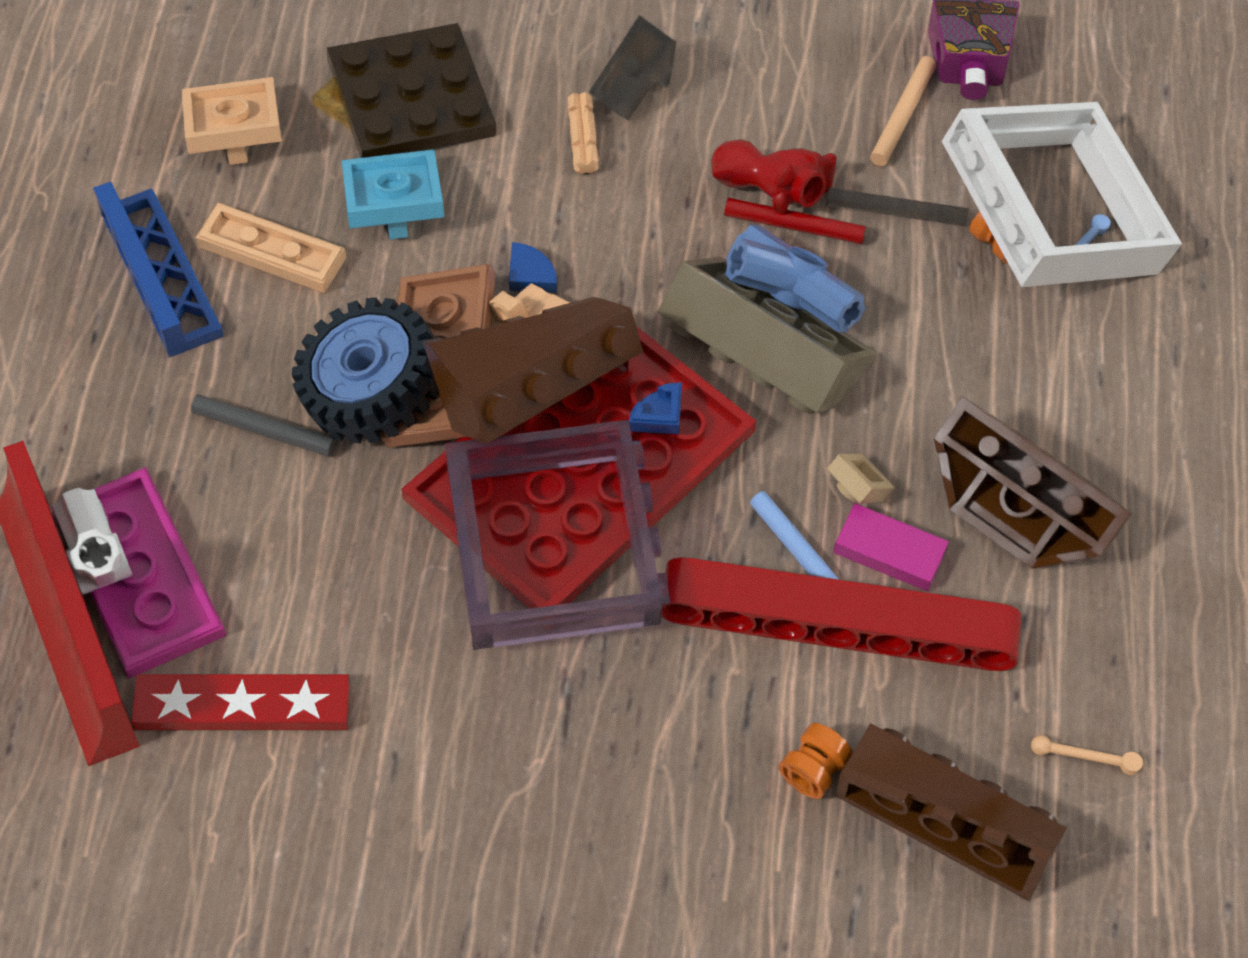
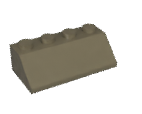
(770, 339)

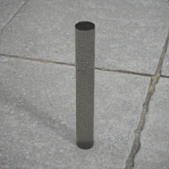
(897, 206)

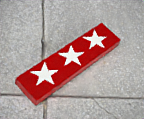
(241, 702)

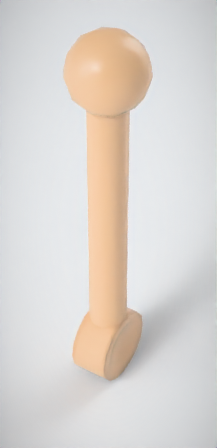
(1129, 763)

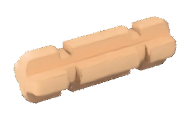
(583, 133)

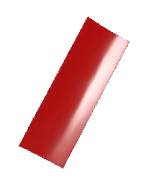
(62, 614)

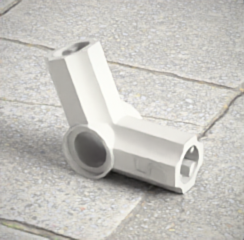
(93, 549)

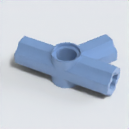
(793, 278)

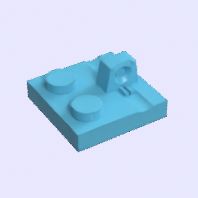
(392, 190)

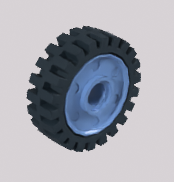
(366, 370)

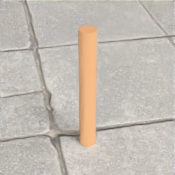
(903, 111)

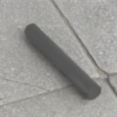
(263, 425)

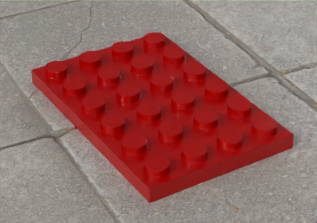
(564, 526)

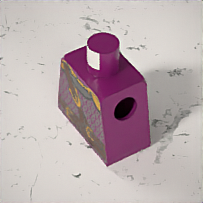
(972, 42)

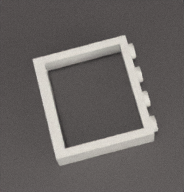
(975, 150)

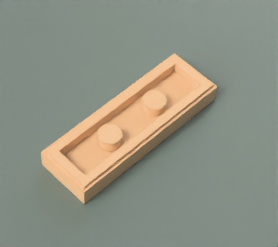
(271, 247)

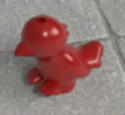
(786, 175)

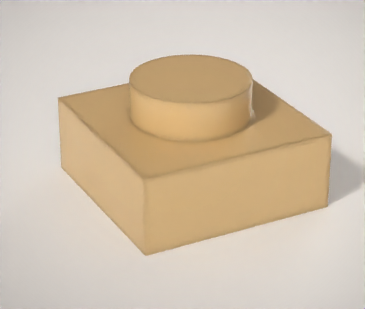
(859, 479)

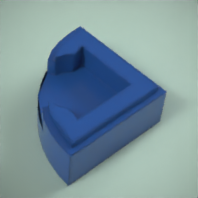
(529, 267)
(658, 411)

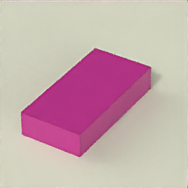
(891, 547)

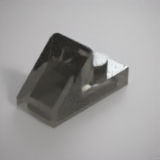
(638, 62)

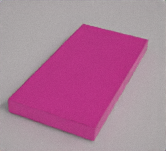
(164, 603)

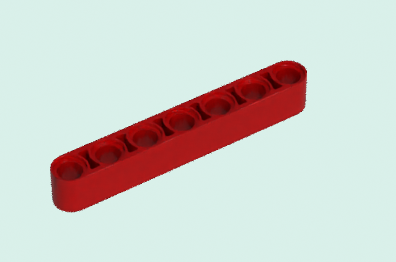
(842, 614)

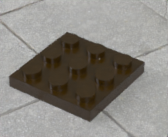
(411, 91)

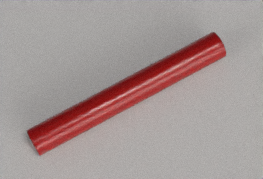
(795, 221)

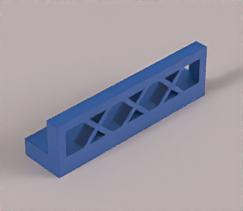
(163, 309)

